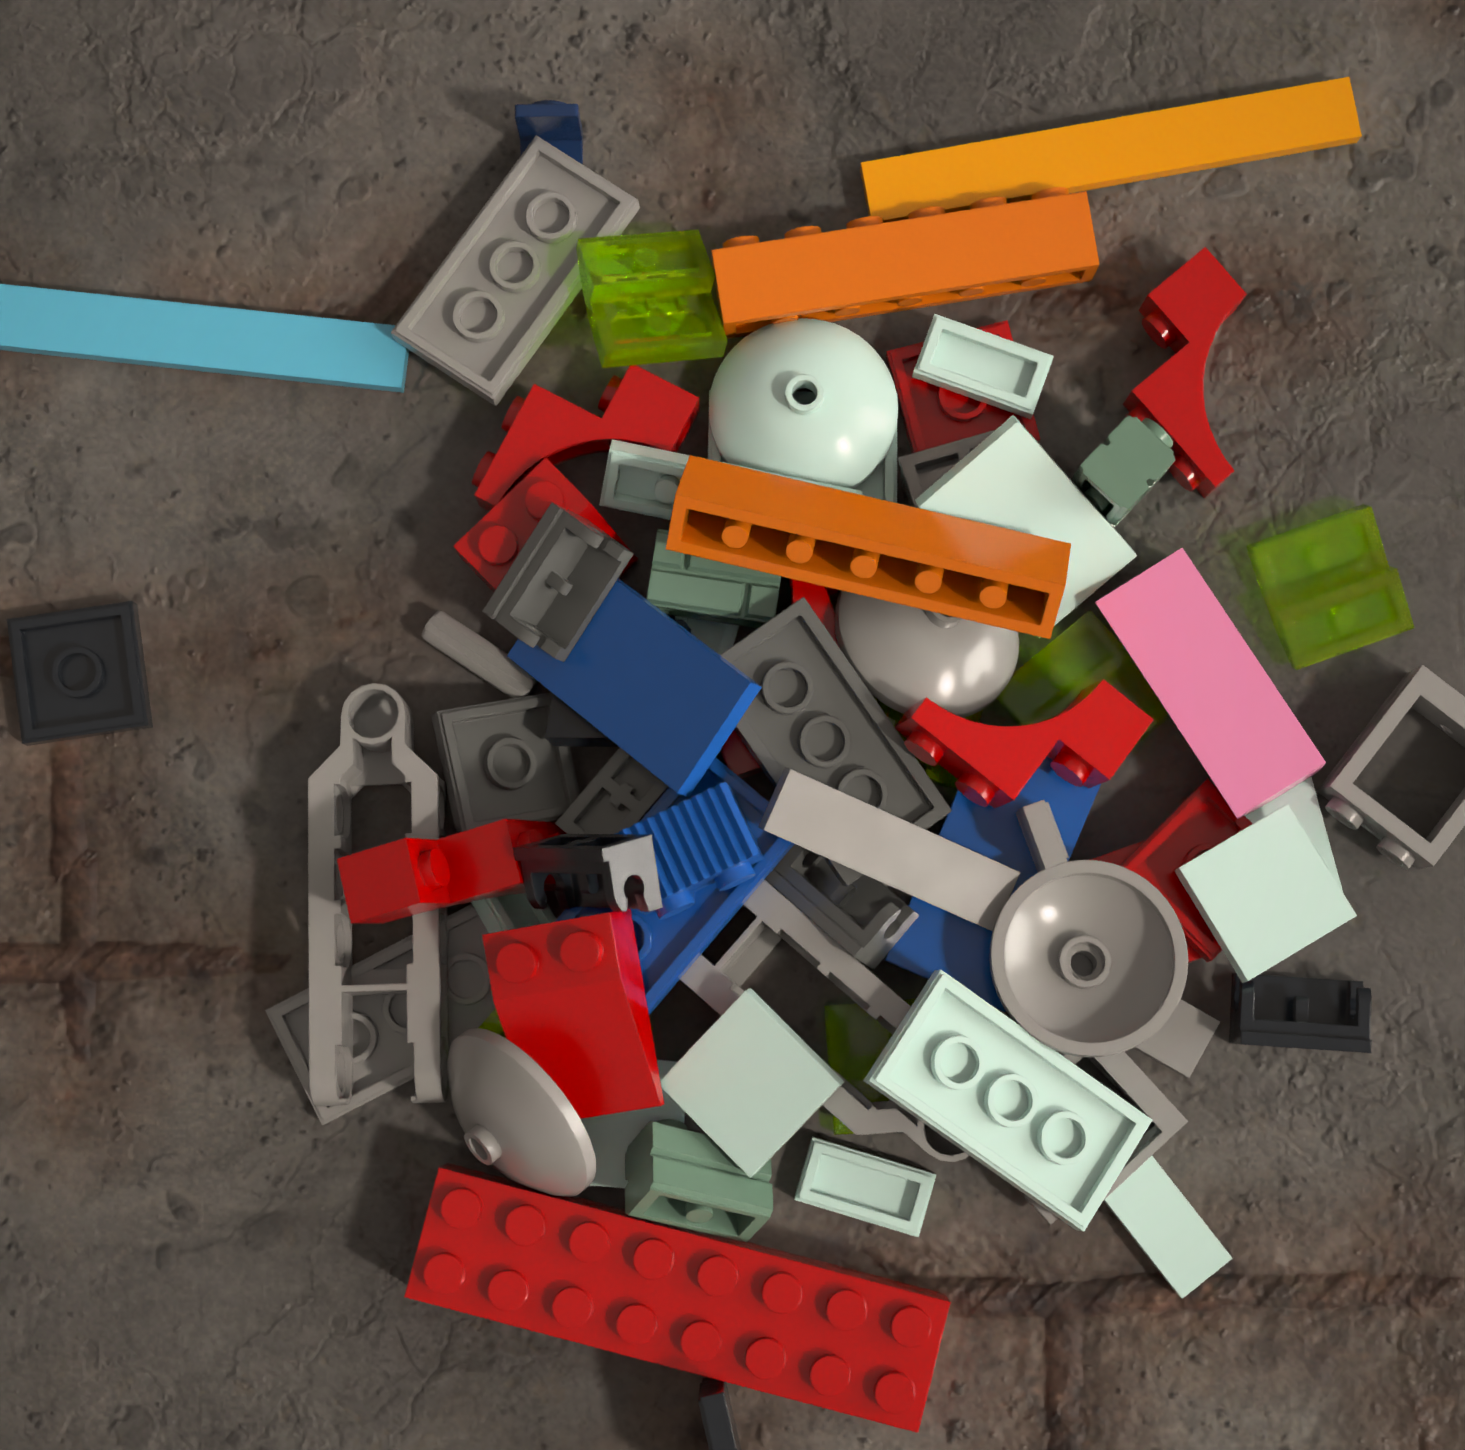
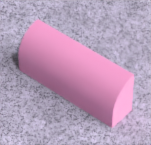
(1211, 684)

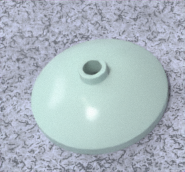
(829, 441)

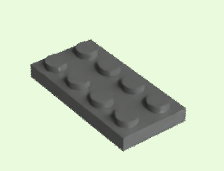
(826, 722)

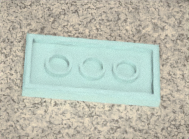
(1008, 1100)

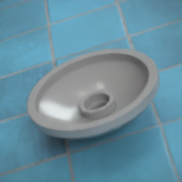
(923, 654)
(1124, 932)
(517, 1115)

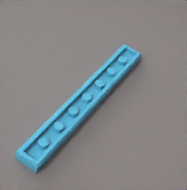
(201, 338)

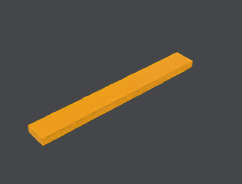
(1116, 150)

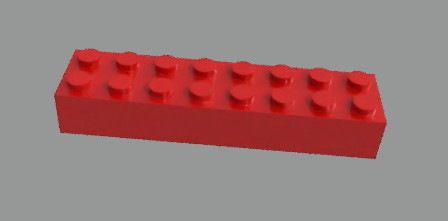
(679, 1297)

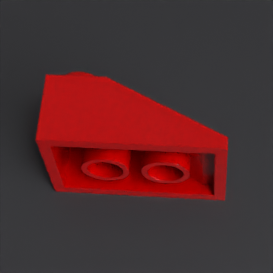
(579, 1009)

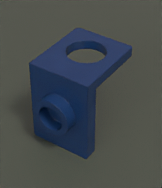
(552, 122)

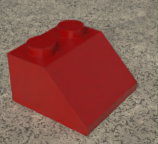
(504, 530)

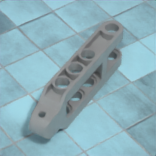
(372, 752)
(778, 920)

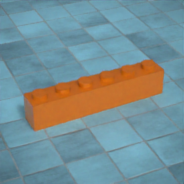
(906, 262)
(869, 546)

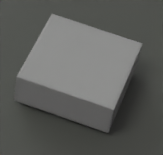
(1042, 835)

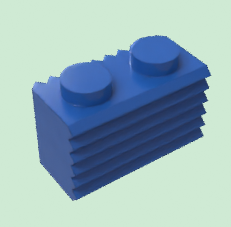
(699, 845)

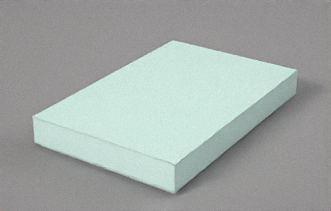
(1022, 489)

